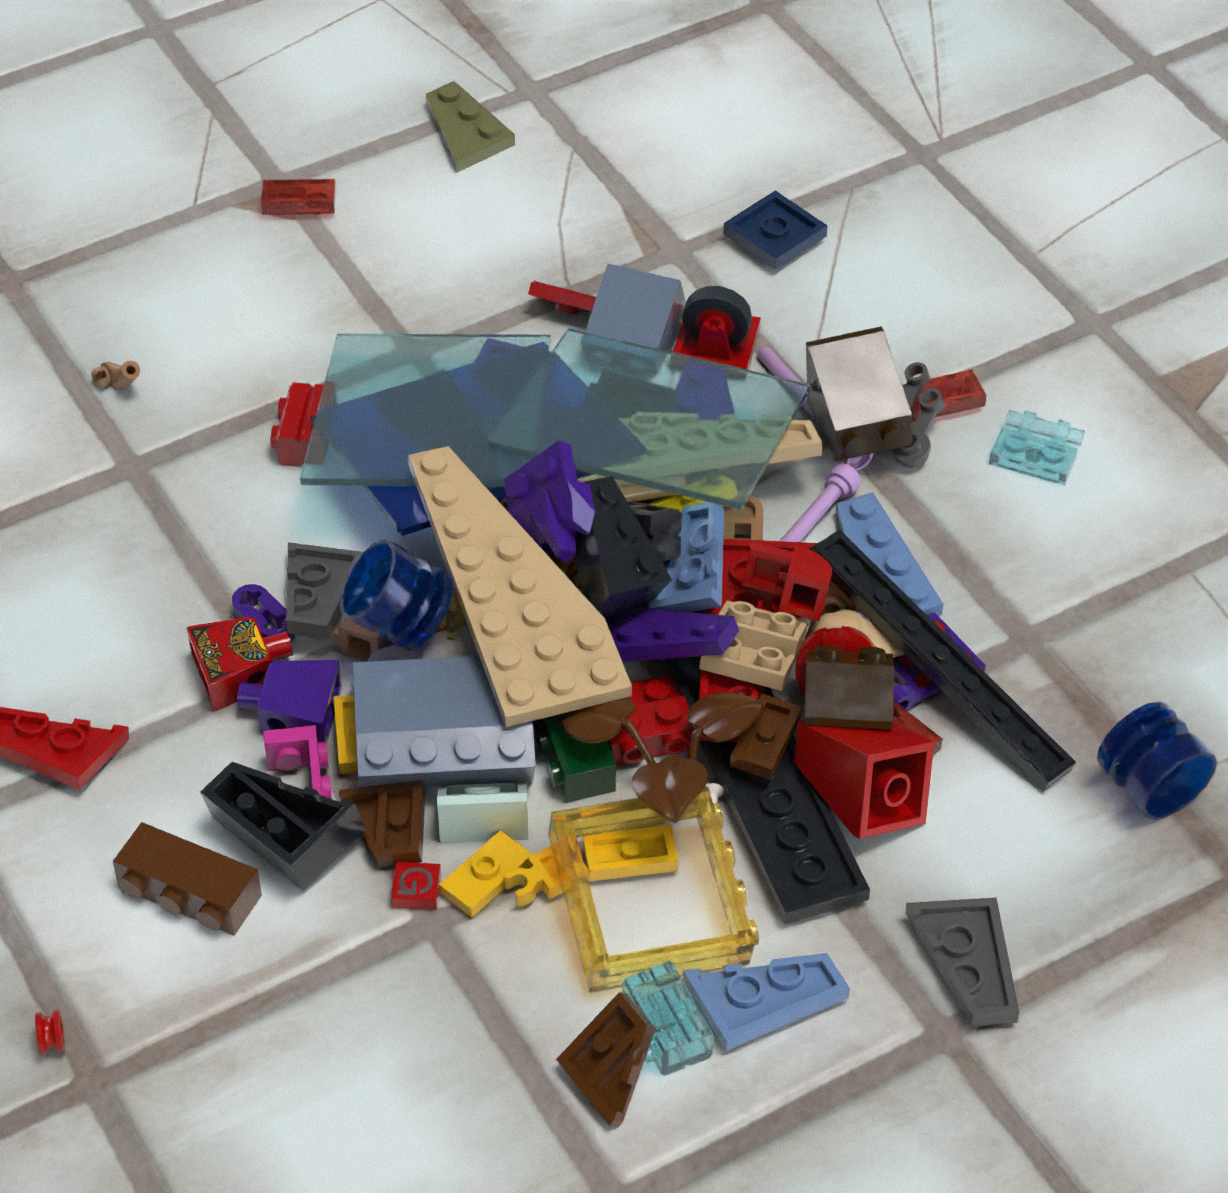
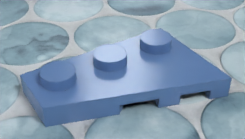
(699, 569)

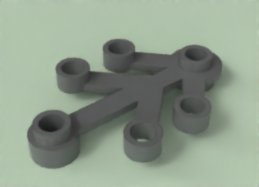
(918, 452)

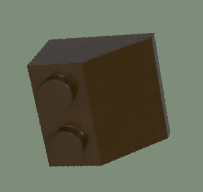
(849, 687)

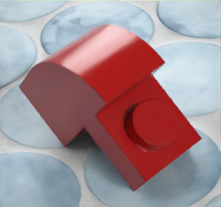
(797, 576)

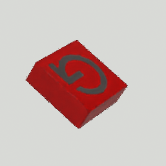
(416, 885)

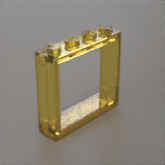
(708, 955)

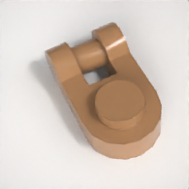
(744, 521)

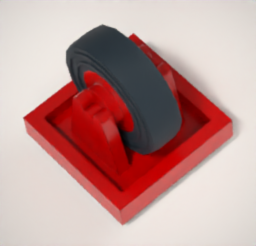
(718, 327)

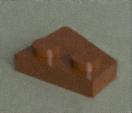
(391, 819)
(610, 1056)

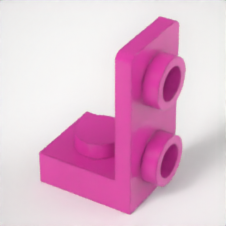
(298, 749)

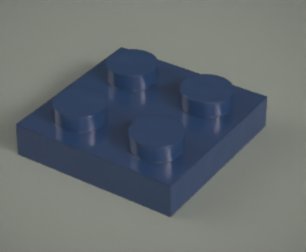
(775, 229)

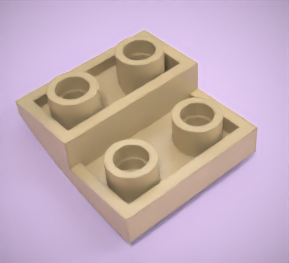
(761, 649)

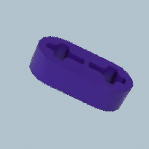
(269, 609)

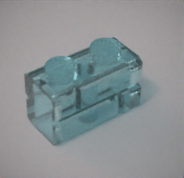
(681, 1029)

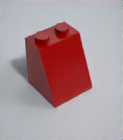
(868, 776)

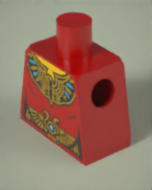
(233, 654)

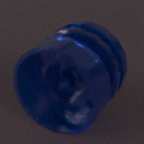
(396, 594)
(1156, 760)

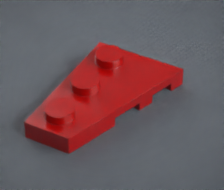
(58, 749)

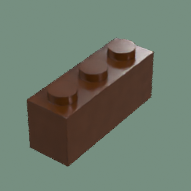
(187, 879)

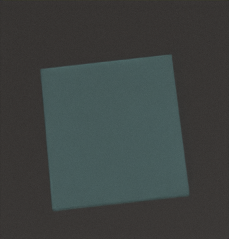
(417, 395)
(653, 417)

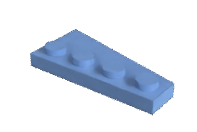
(875, 535)

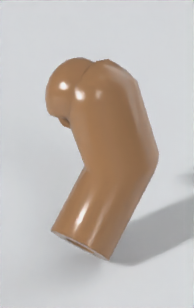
(115, 375)

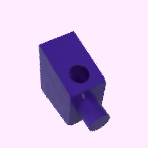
(295, 695)

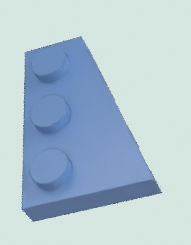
(764, 998)

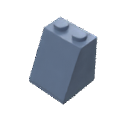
(638, 308)

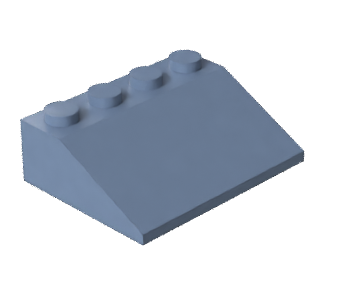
(435, 725)

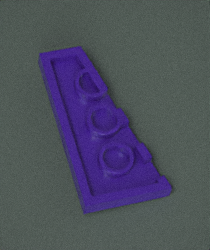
(670, 634)

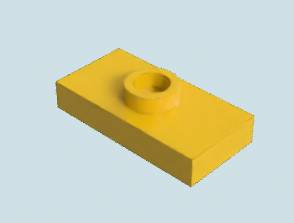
(482, 874)

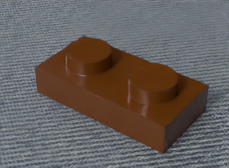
(766, 740)

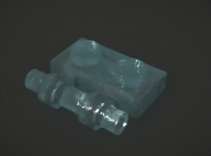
(1035, 455)

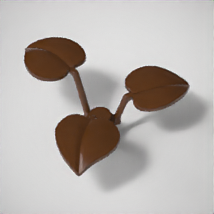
(675, 780)

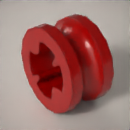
(49, 1032)

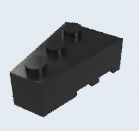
(616, 559)
(283, 823)

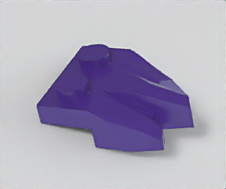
(551, 500)

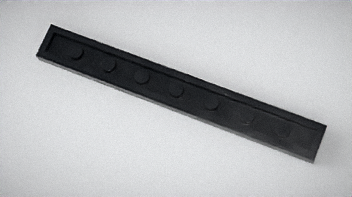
(944, 662)

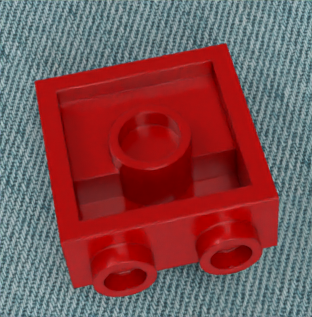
(658, 719)

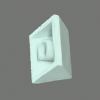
(481, 811)

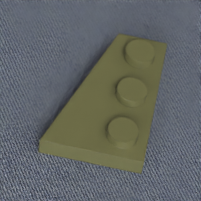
(466, 126)

